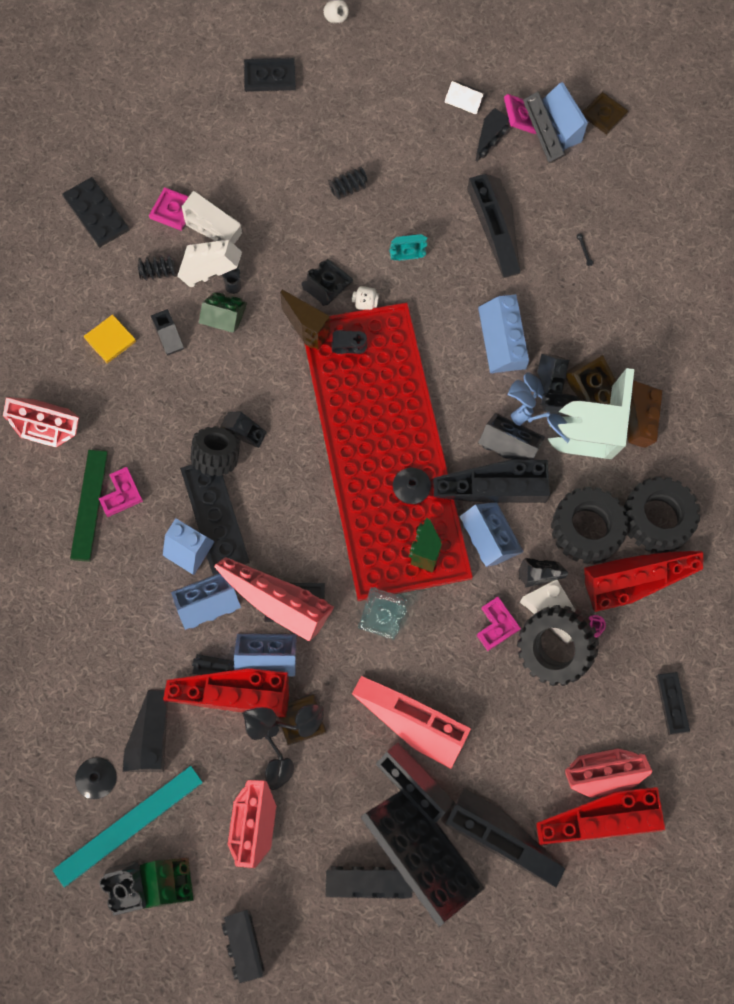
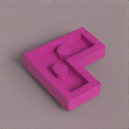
(124, 496)
(501, 625)

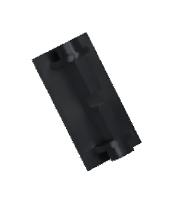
(209, 665)

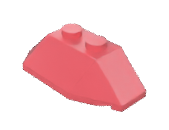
(40, 421)
(607, 772)
(252, 824)

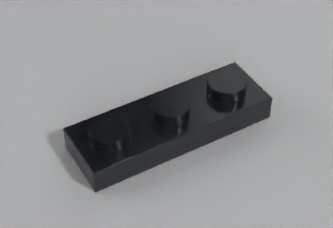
(673, 703)

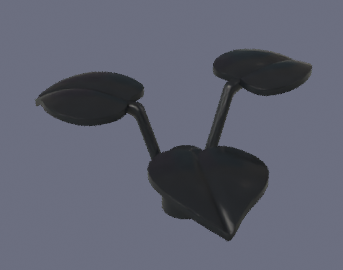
(262, 723)

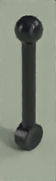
(589, 262)

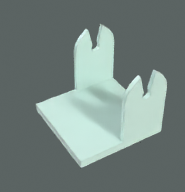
(596, 427)

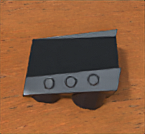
(326, 282)
(555, 402)
(537, 572)
(124, 888)

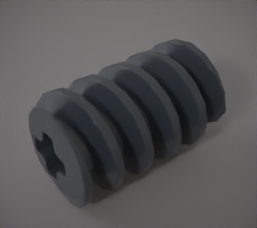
(348, 182)
(156, 267)

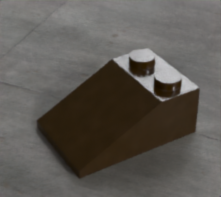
(309, 322)
(592, 380)

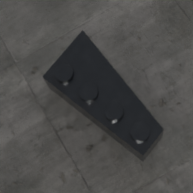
(366, 883)

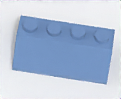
(503, 334)

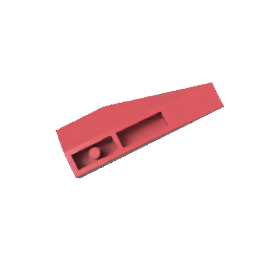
(277, 599)
(414, 722)

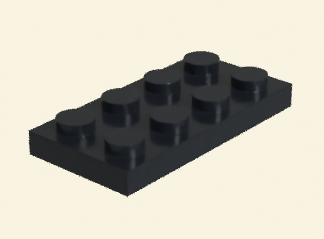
(95, 212)

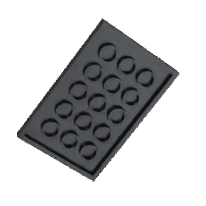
(423, 857)

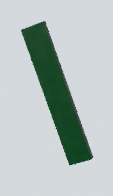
(89, 506)

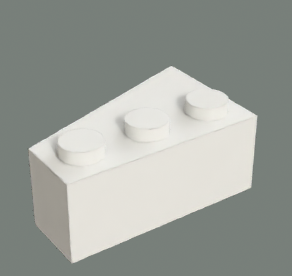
(210, 220)
(207, 260)
(548, 596)

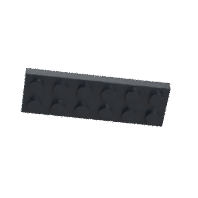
(214, 516)

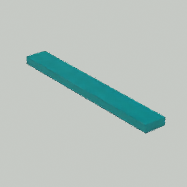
(127, 827)

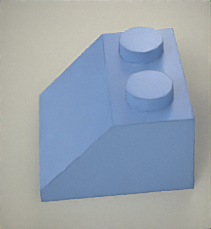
(186, 546)

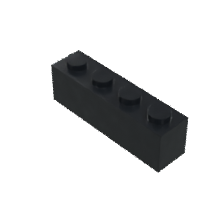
(415, 783)

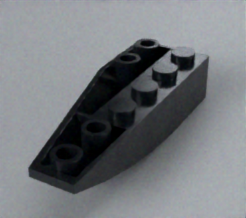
(496, 220)
(498, 482)
(500, 834)

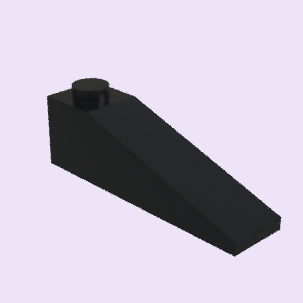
(148, 738)

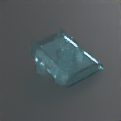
(383, 613)

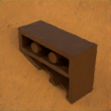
(644, 415)

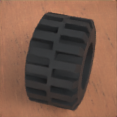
(215, 451)

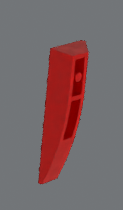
(636, 577)
(232, 690)
(607, 817)

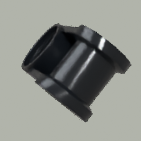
(232, 276)
(347, 341)

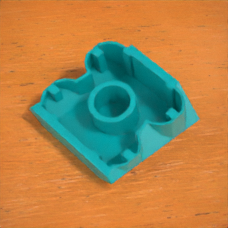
(408, 247)

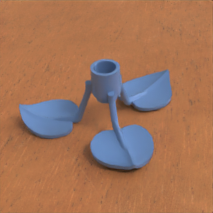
(522, 392)

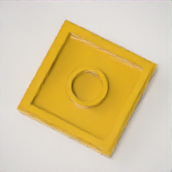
(109, 339)

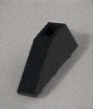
(493, 127)

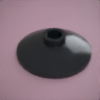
(408, 493)
(104, 783)

